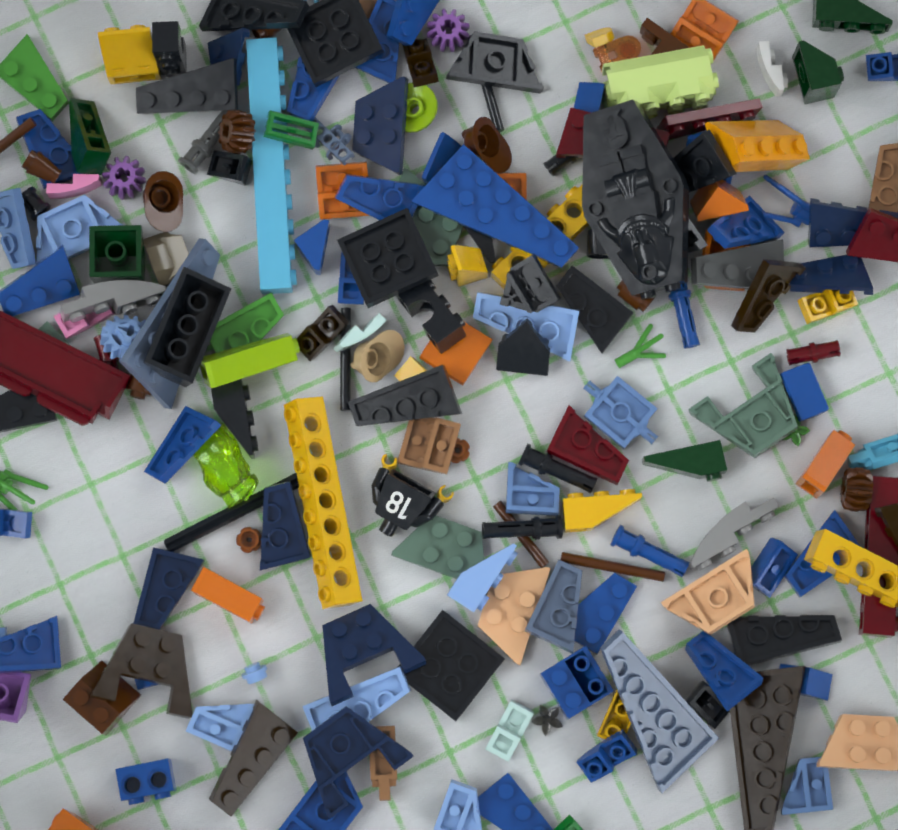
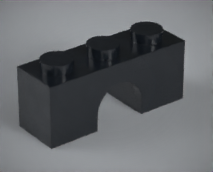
(169, 48)
(444, 327)

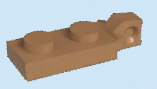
(381, 771)

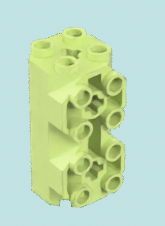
(663, 80)

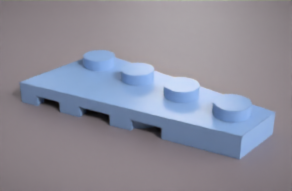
(553, 322)

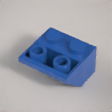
(576, 682)

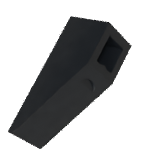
(231, 407)

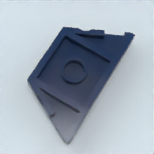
(382, 125)

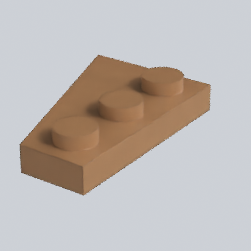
(885, 182)

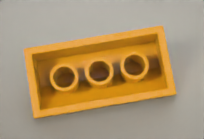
(759, 144)

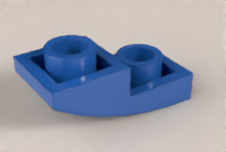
(882, 67)
(605, 755)

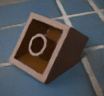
(100, 713)

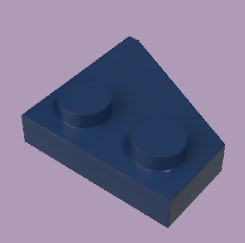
(229, 47)

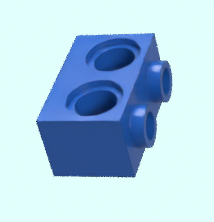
(145, 773)

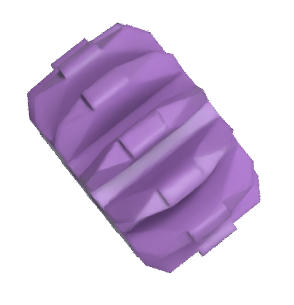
(438, 33)
(115, 182)

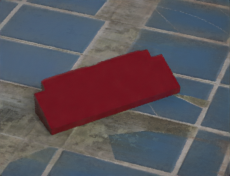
(57, 373)

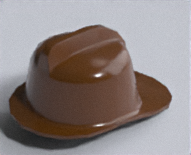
(488, 145)
(163, 201)

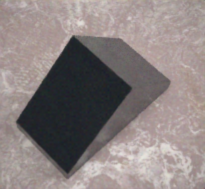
(230, 167)
(707, 704)

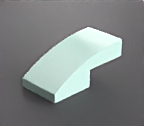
(356, 335)
(509, 730)

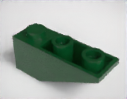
(848, 15)

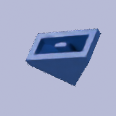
(313, 245)
(815, 683)

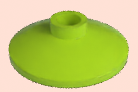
(427, 103)

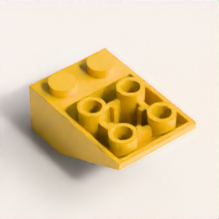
(128, 54)

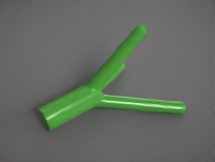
(636, 351)

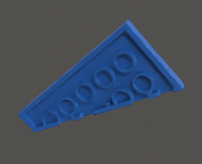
(484, 202)

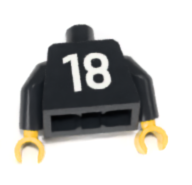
(403, 500)

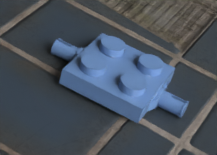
(620, 412)

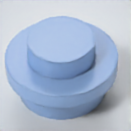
(254, 673)

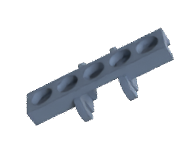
(331, 135)

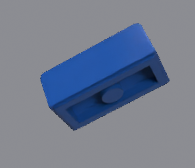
(589, 96)
(442, 152)
(804, 392)
(771, 566)

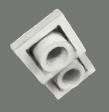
(772, 74)

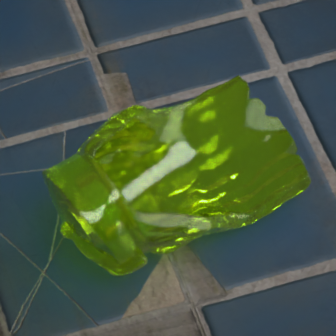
(225, 468)

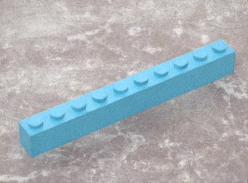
(269, 169)

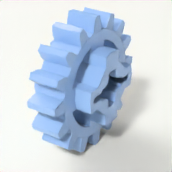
(119, 335)

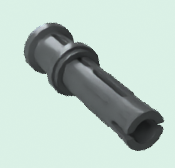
(200, 148)

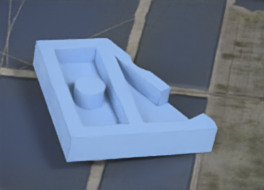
(220, 723)
(459, 809)

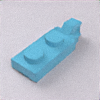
(876, 454)

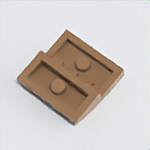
(429, 444)

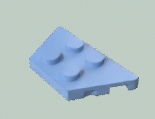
(69, 227)

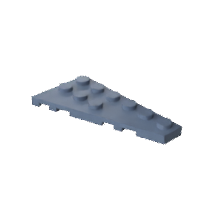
(202, 260)
(663, 722)

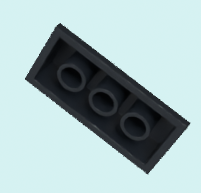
(187, 327)

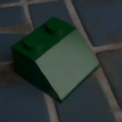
(816, 73)
(116, 253)

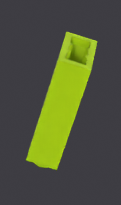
(248, 359)

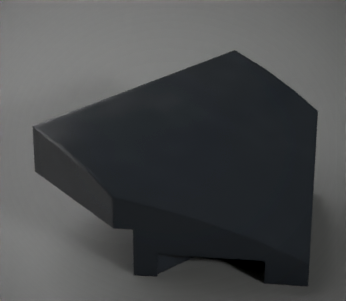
(529, 287)
(524, 351)

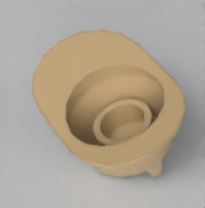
(378, 355)

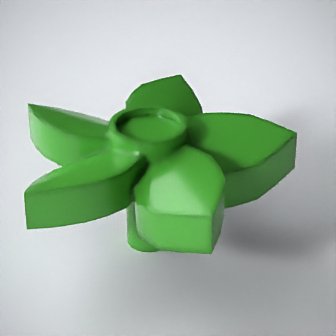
(796, 435)

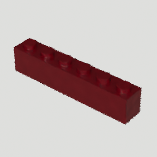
(875, 617)

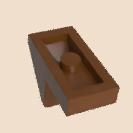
(656, 35)

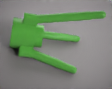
(6, 486)

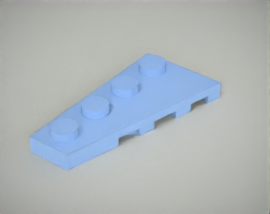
(369, 698)

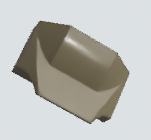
(166, 255)

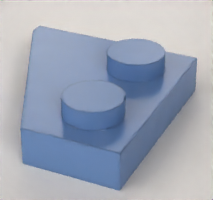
(530, 494)
(808, 789)

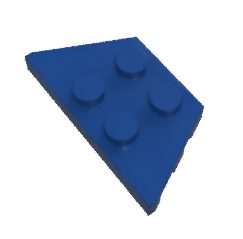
(311, 813)

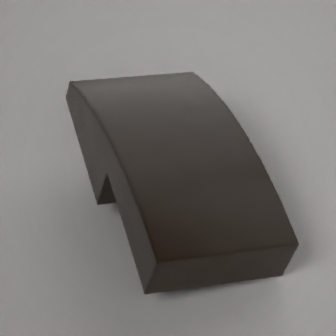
(420, 63)
(321, 332)

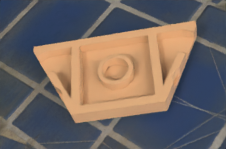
(716, 596)
(511, 608)
(862, 744)

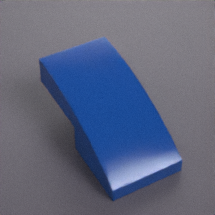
(348, 290)
(15, 523)

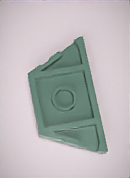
(442, 547)

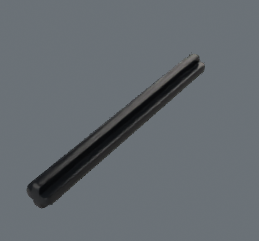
(221, 518)

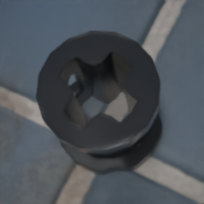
(34, 203)

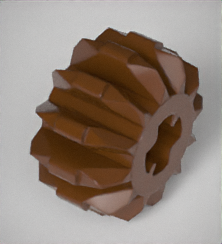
(236, 131)
(856, 489)

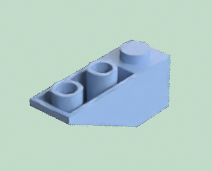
(475, 582)

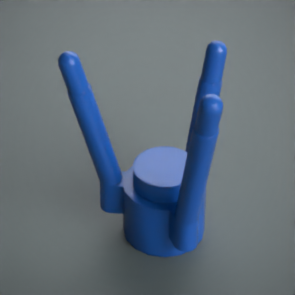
(799, 210)

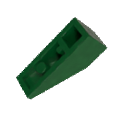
(88, 139)
(694, 461)

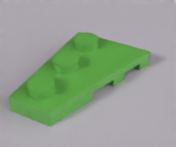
(32, 79)
(247, 324)

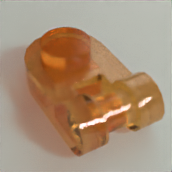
(624, 48)

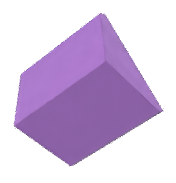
(13, 695)

